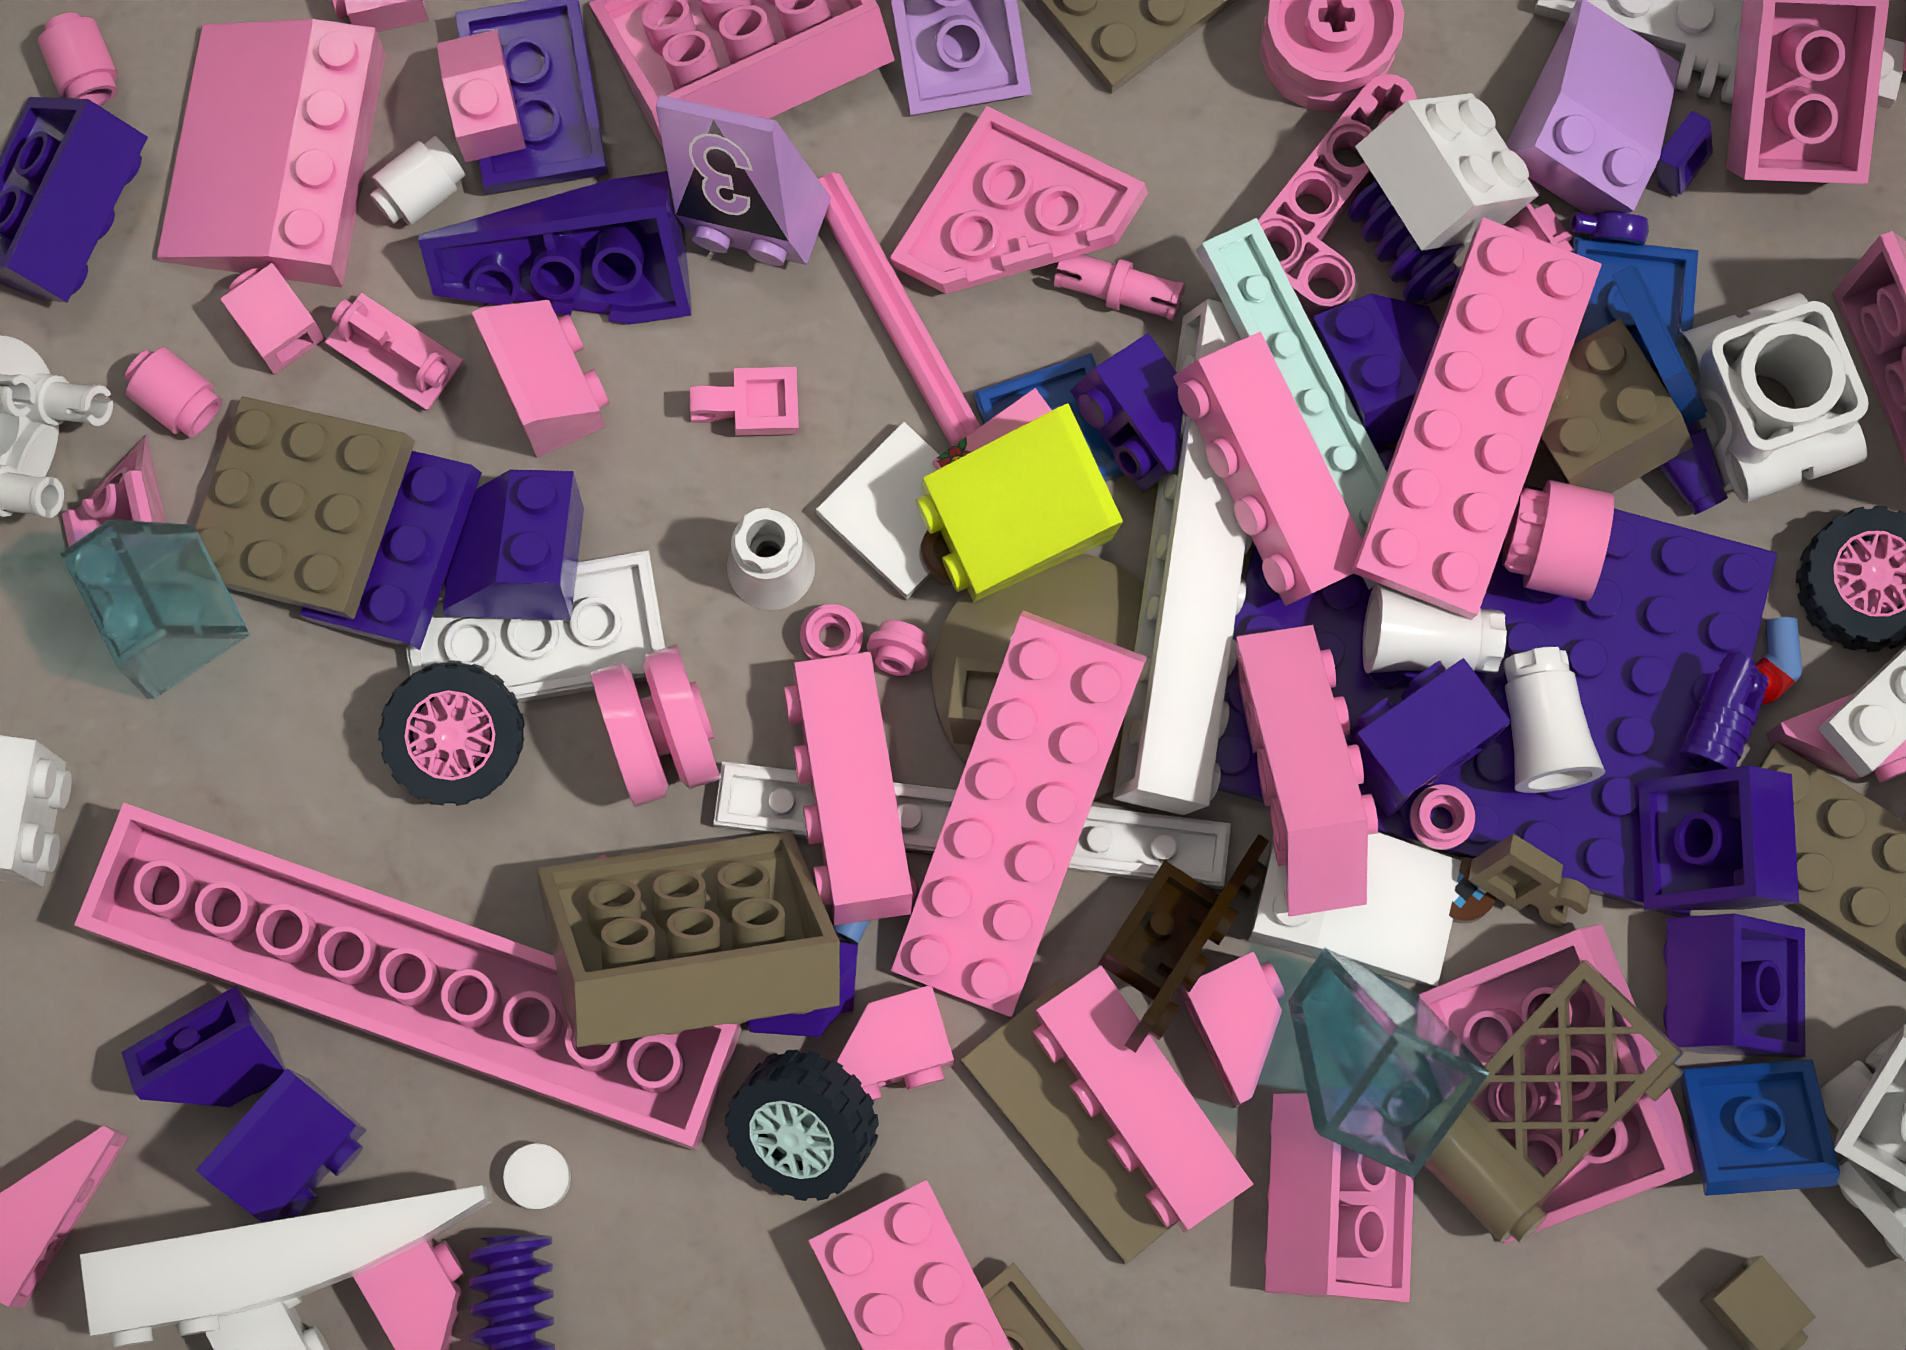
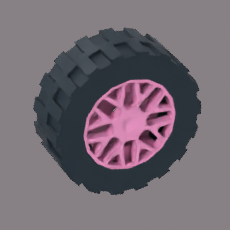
(1857, 579)
(451, 733)

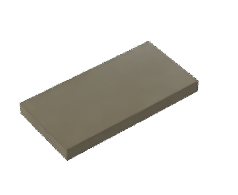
(1061, 1134)

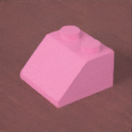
(541, 372)

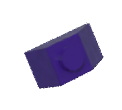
(206, 1056)

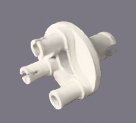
(30, 418)

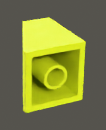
(1019, 505)

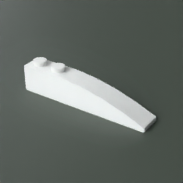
(255, 1265)

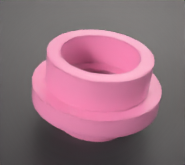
(831, 616)
(899, 648)
(1456, 803)

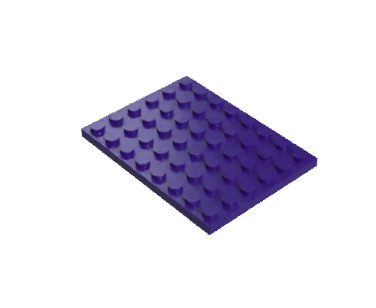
(1641, 665)

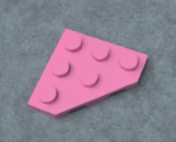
(1013, 207)

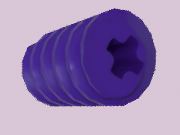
(1429, 271)
(511, 1293)

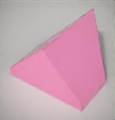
(125, 494)

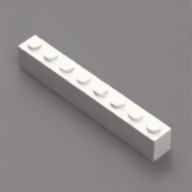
(1186, 615)

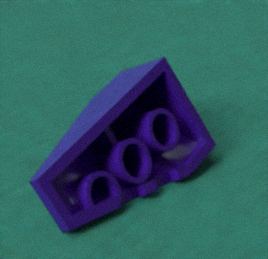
(589, 249)

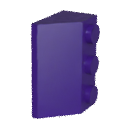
(60, 192)

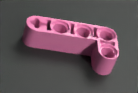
(1337, 188)

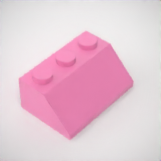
(1333, 1215)

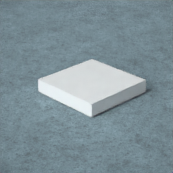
(879, 510)

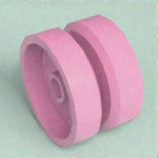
(1328, 48)
(656, 725)

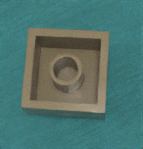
(1611, 414)

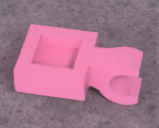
(760, 401)

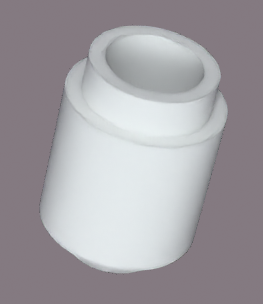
(416, 181)

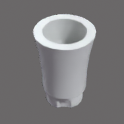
(772, 580)
(1414, 634)
(1548, 723)

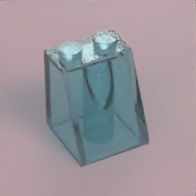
(154, 600)
(1378, 1064)

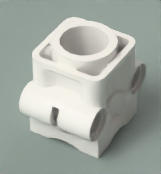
(1752, 438)

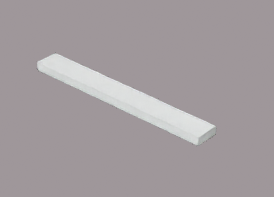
(1109, 845)

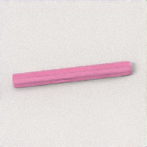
(897, 312)

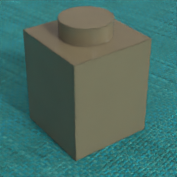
(1759, 1308)

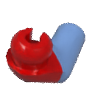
(1783, 660)

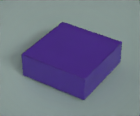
(1684, 154)

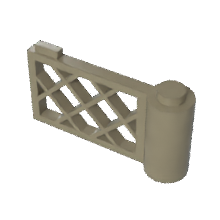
(1496, 1175)

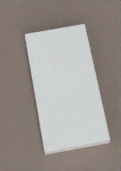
(538, 659)

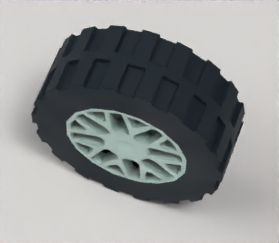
(802, 1125)

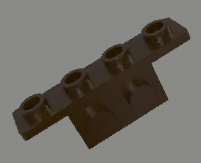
(1167, 931)

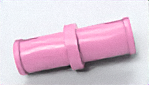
(1121, 285)

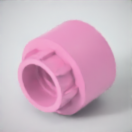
(1559, 539)

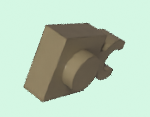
(1526, 876)

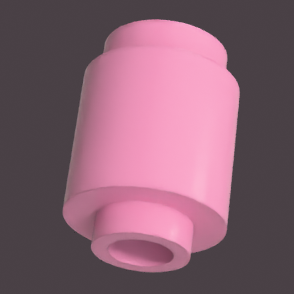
(78, 58)
(172, 392)

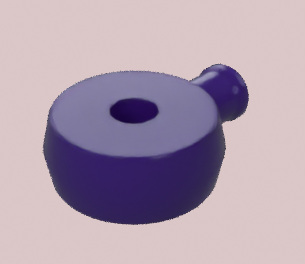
(1612, 227)

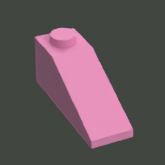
(44, 1209)

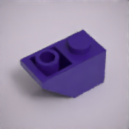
(1135, 410)

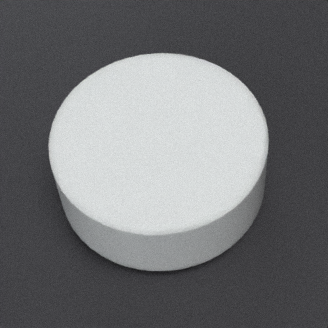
(537, 1176)

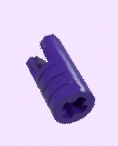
(1725, 715)

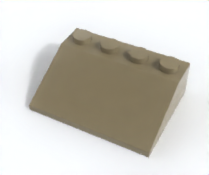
(689, 938)

